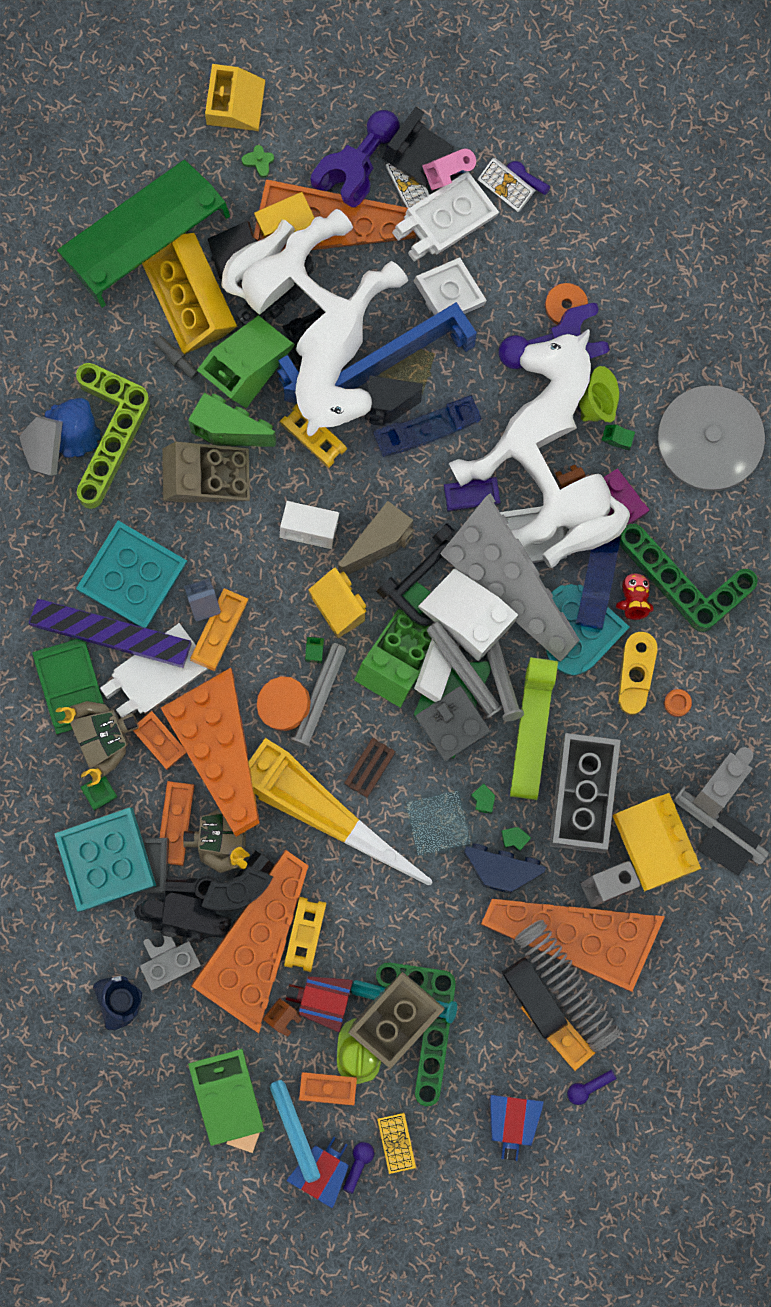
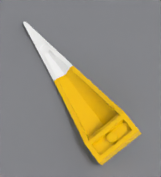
(292, 789)

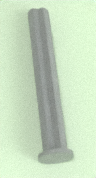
(464, 669)
(503, 684)
(320, 694)
(685, 799)

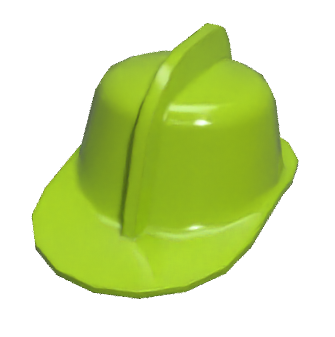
(600, 397)
(354, 1058)

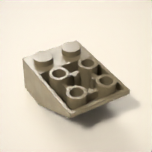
(205, 473)

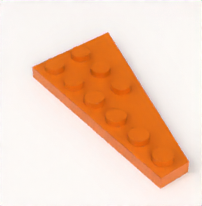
(370, 219)
(214, 739)
(595, 940)
(249, 955)

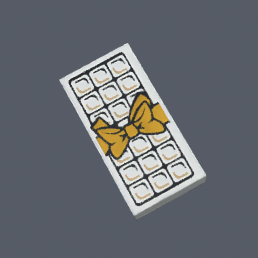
(506, 184)
(408, 189)

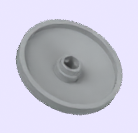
(711, 438)

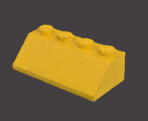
(189, 294)

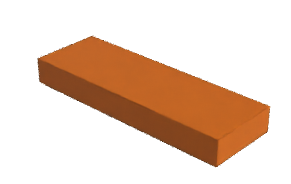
(176, 819)

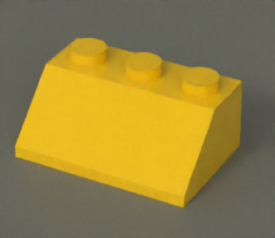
(656, 842)

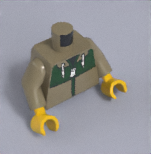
(99, 735)
(217, 843)

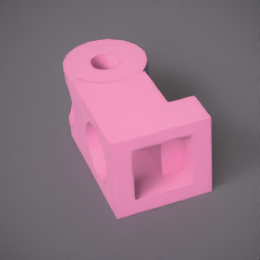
(455, 163)

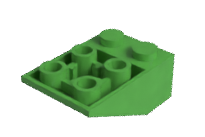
(246, 360)
(228, 426)
(395, 659)
(226, 1097)

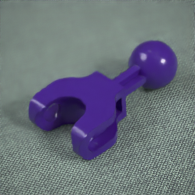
(353, 164)
(570, 323)

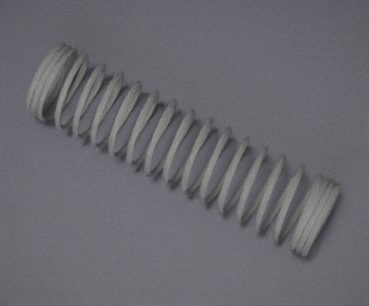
(599, 1039)

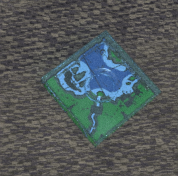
(438, 823)

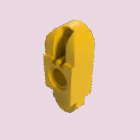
(631, 694)

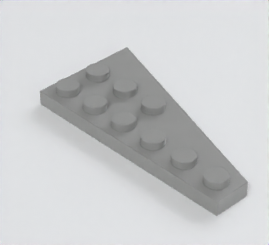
(497, 561)

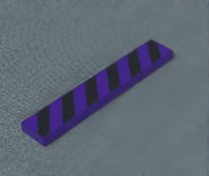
(110, 633)

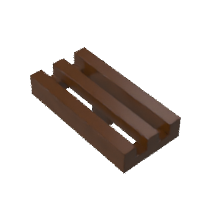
(357, 787)

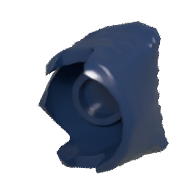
(118, 1001)

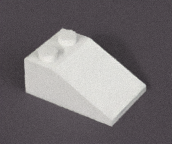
(469, 613)

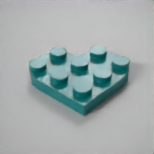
(593, 642)

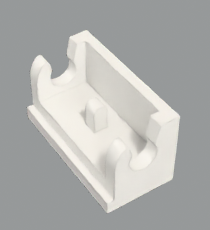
(309, 524)

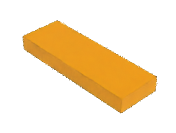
(219, 630)
(570, 1045)

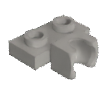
(168, 962)

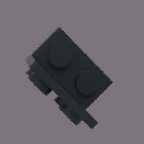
(415, 147)

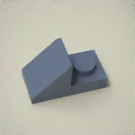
(202, 599)

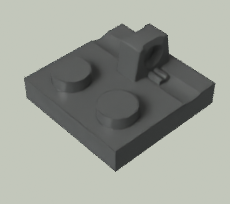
(452, 723)

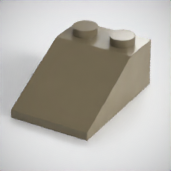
(381, 538)
(395, 1019)

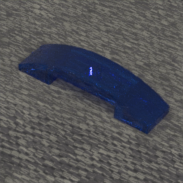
(428, 427)
(598, 585)

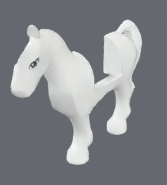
(331, 338)
(580, 505)

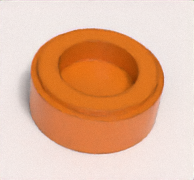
(677, 703)

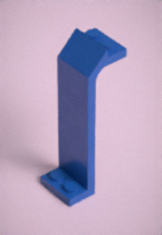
(372, 365)

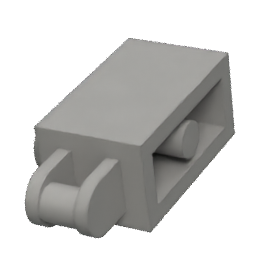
(724, 782)

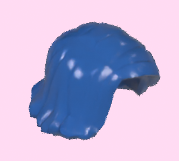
(78, 427)

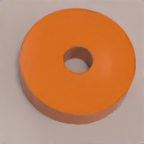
(562, 293)

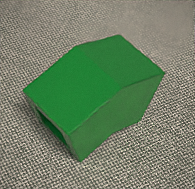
(618, 436)

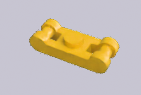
(315, 441)
(305, 934)

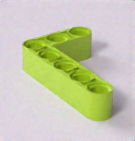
(113, 433)
(533, 727)

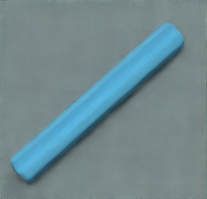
(294, 1131)

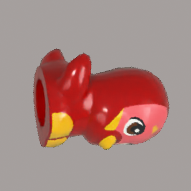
(636, 593)

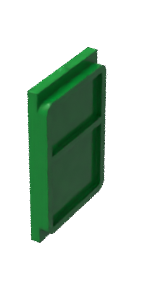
(66, 678)

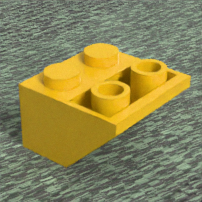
(234, 98)
(337, 603)

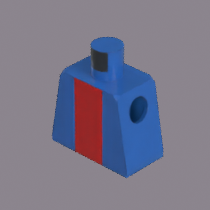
(513, 1123)
(331, 1172)

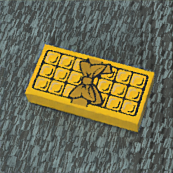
(396, 1143)

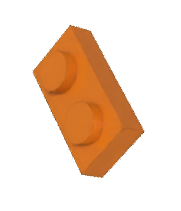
(159, 740)
(328, 1088)

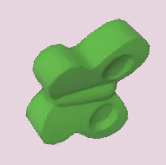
(259, 160)

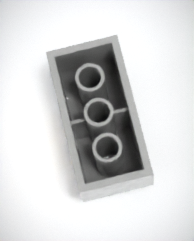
(584, 793)

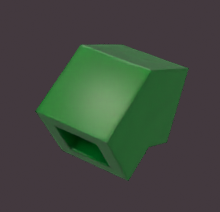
(314, 650)
(484, 799)
(515, 838)

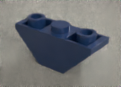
(501, 870)

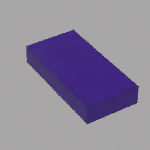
(470, 494)

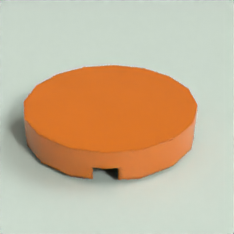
(283, 703)

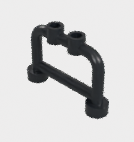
(396, 591)

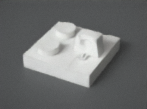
(449, 285)

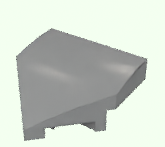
(42, 444)

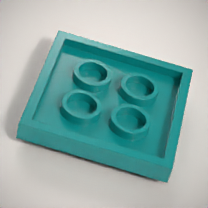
(131, 575)
(105, 859)

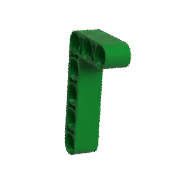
(683, 584)
(440, 1025)

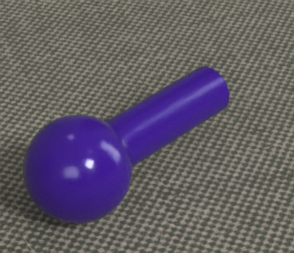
(519, 169)
(579, 1093)
(363, 1154)

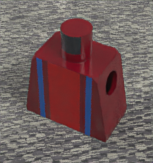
(322, 1000)

